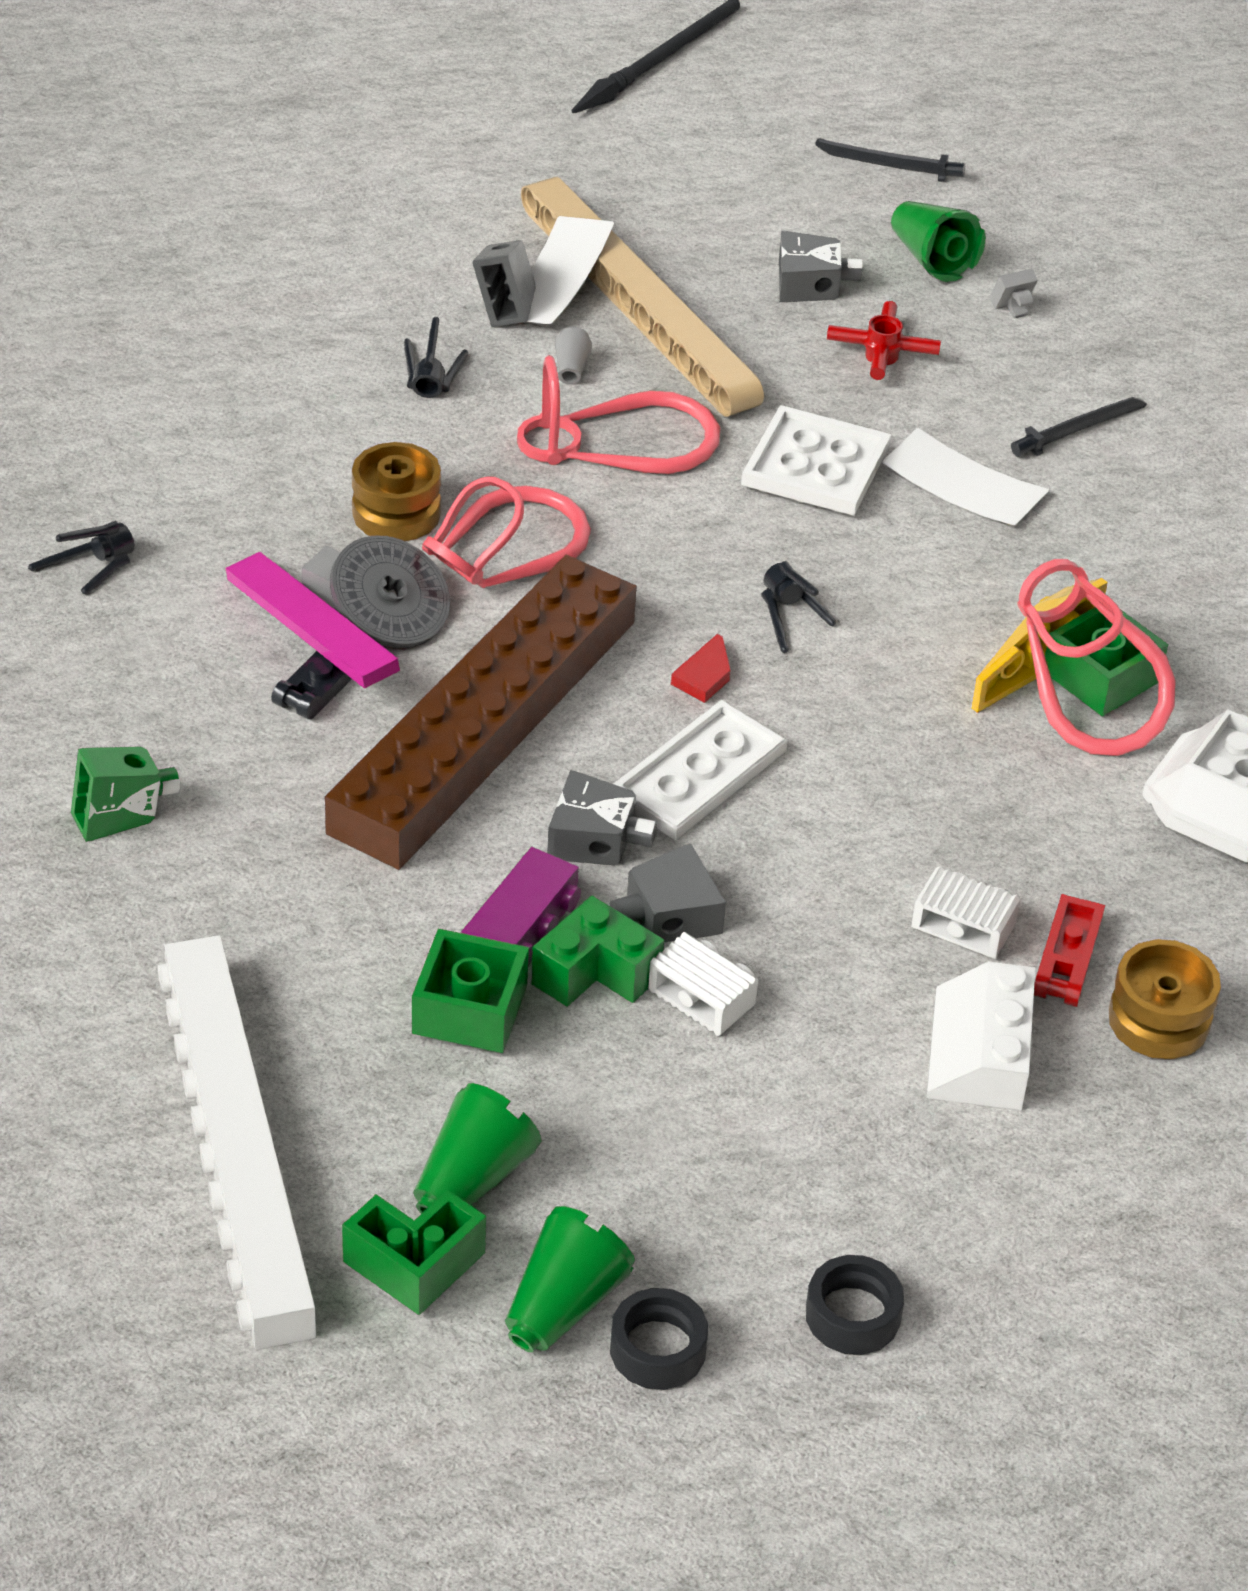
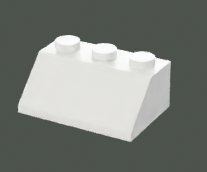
(983, 1036)

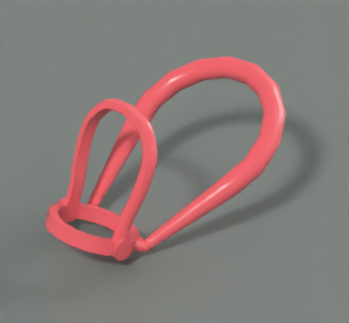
(504, 495)
(1048, 697)

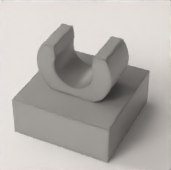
(1015, 292)

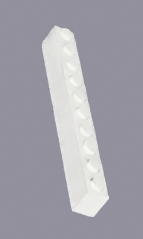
(237, 1146)

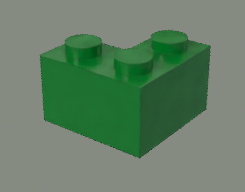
(594, 947)
(414, 1257)

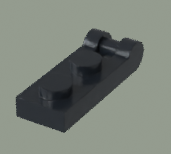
(310, 686)

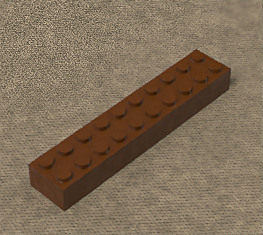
(479, 712)

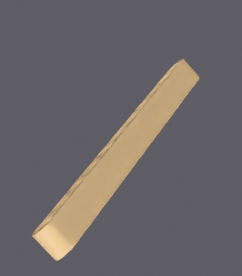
(653, 307)

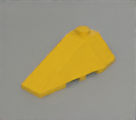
(1013, 663)

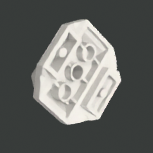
(1205, 785)

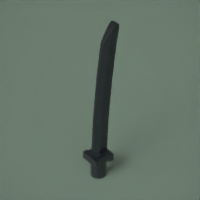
(941, 167)
(1035, 440)

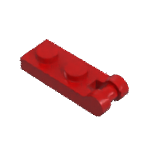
(1069, 949)

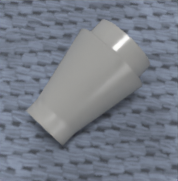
(572, 353)

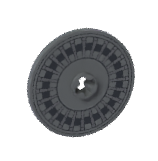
(396, 565)

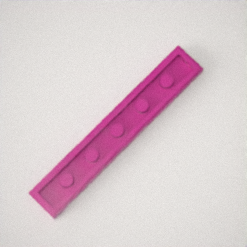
(313, 620)

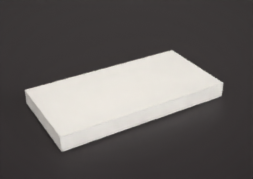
(701, 768)

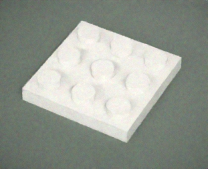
(816, 460)

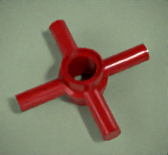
(883, 340)

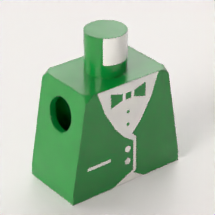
(117, 789)

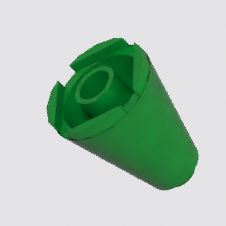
(940, 237)
(475, 1147)
(565, 1278)

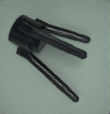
(429, 375)
(110, 543)
(787, 587)

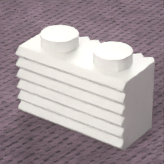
(966, 912)
(703, 983)

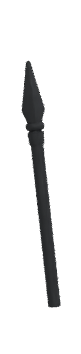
(606, 89)

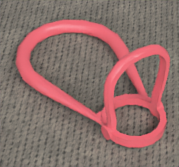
(551, 419)

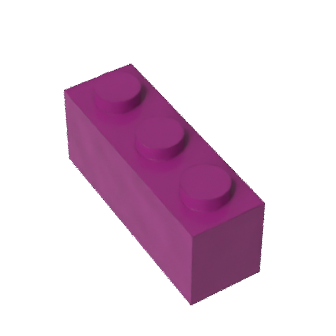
(528, 901)

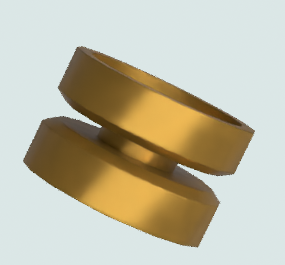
(396, 491)
(1164, 999)

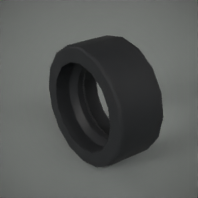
(855, 1273)
(657, 1370)

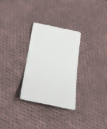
(565, 264)
(962, 480)

